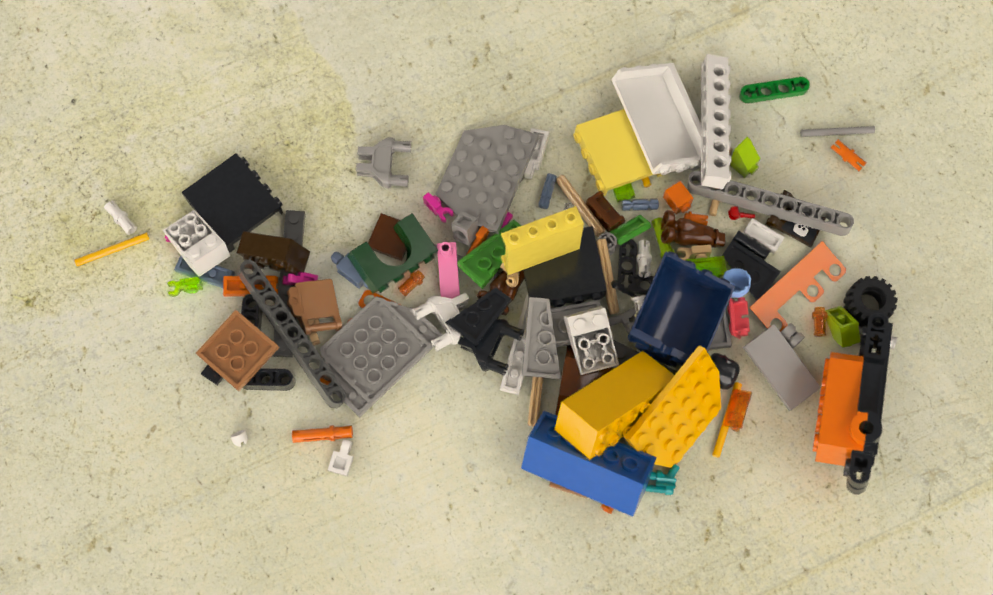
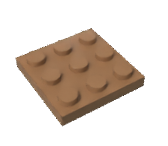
(237, 350)

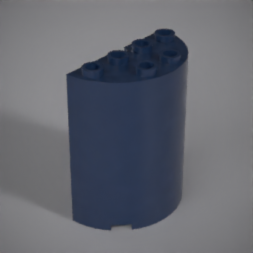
(680, 311)

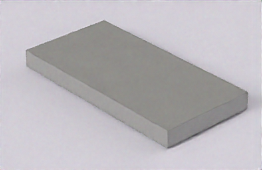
(781, 367)

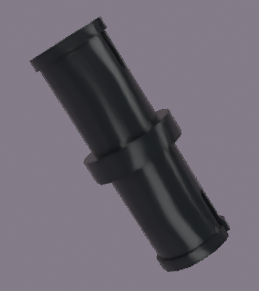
(751, 245)

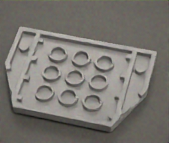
(487, 173)
(376, 351)

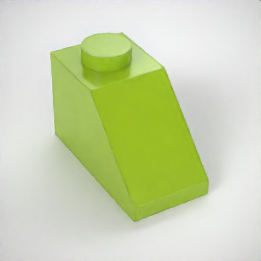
(745, 158)
(843, 326)

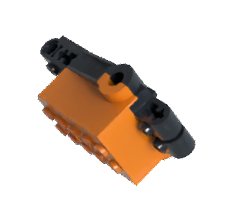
(854, 404)

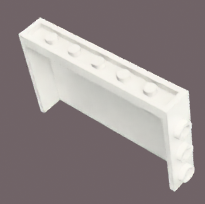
(661, 116)

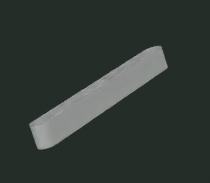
(779, 202)

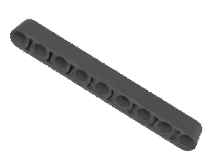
(291, 324)

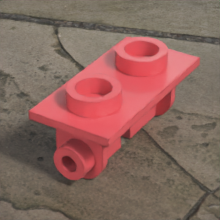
(736, 309)

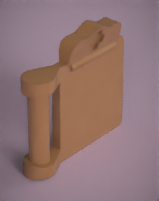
(314, 301)

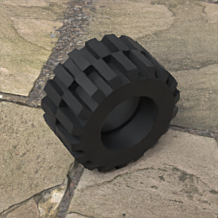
(872, 287)

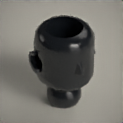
(727, 369)

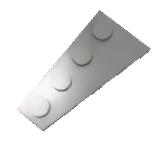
(540, 349)

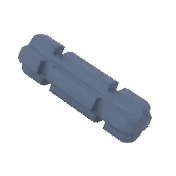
(547, 191)
(640, 204)

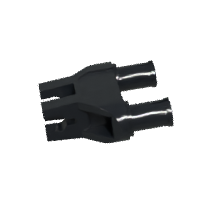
(489, 344)

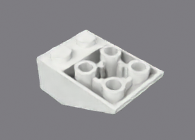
(197, 243)
(591, 340)

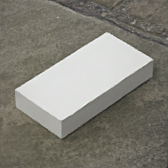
(763, 235)

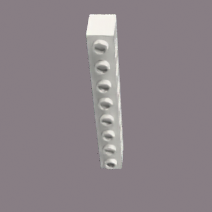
(715, 122)

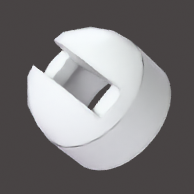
(238, 437)

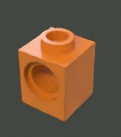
(678, 198)

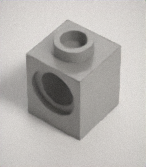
(465, 228)

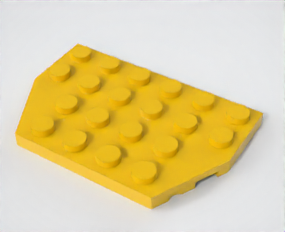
(679, 411)

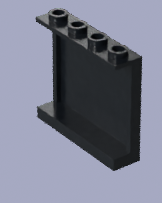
(232, 200)
(570, 276)

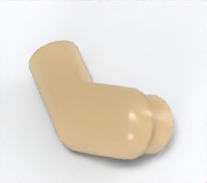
(513, 279)

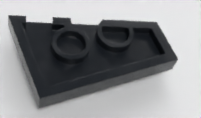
(760, 271)
(480, 317)

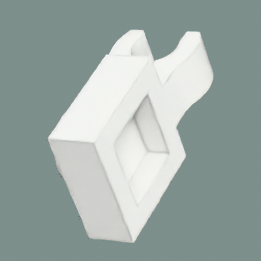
(341, 461)

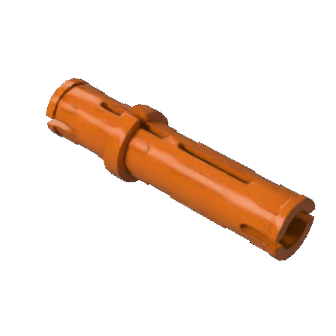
(330, 433)

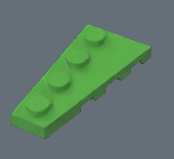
(486, 259)

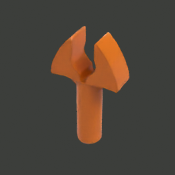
(481, 236)

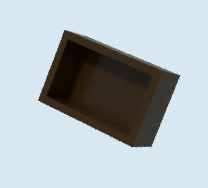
(273, 252)

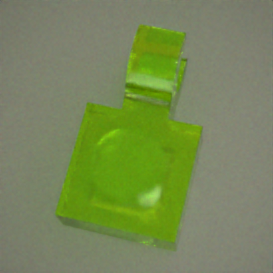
(188, 285)

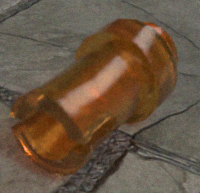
(414, 280)
(819, 317)

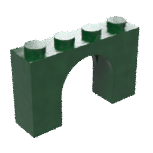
(378, 274)

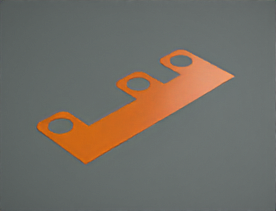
(796, 279)

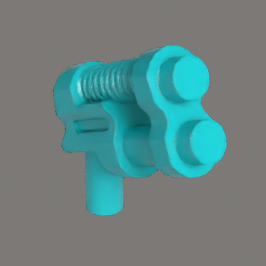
(664, 482)

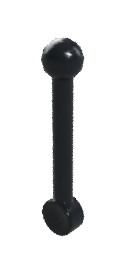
(615, 284)

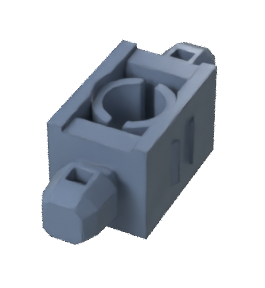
(347, 269)

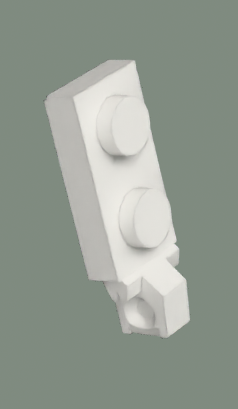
(537, 156)

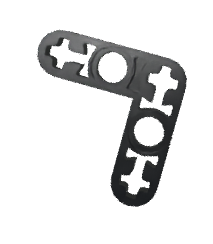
(634, 280)

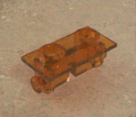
(737, 409)

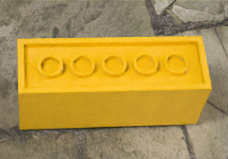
(611, 404)

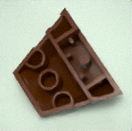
(572, 380)

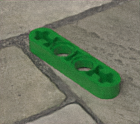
(775, 93)

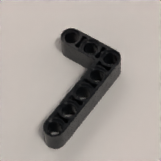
(276, 375)

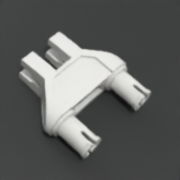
(444, 309)

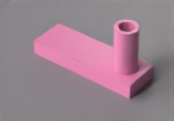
(448, 269)

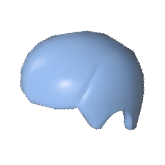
(739, 279)

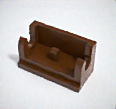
(604, 212)

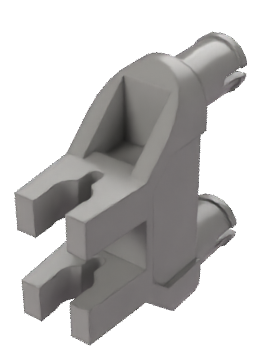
(381, 164)

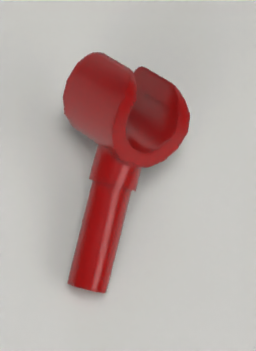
(735, 214)

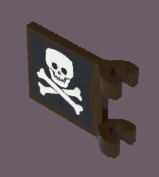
(797, 231)

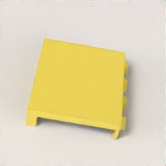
(612, 151)
(542, 240)

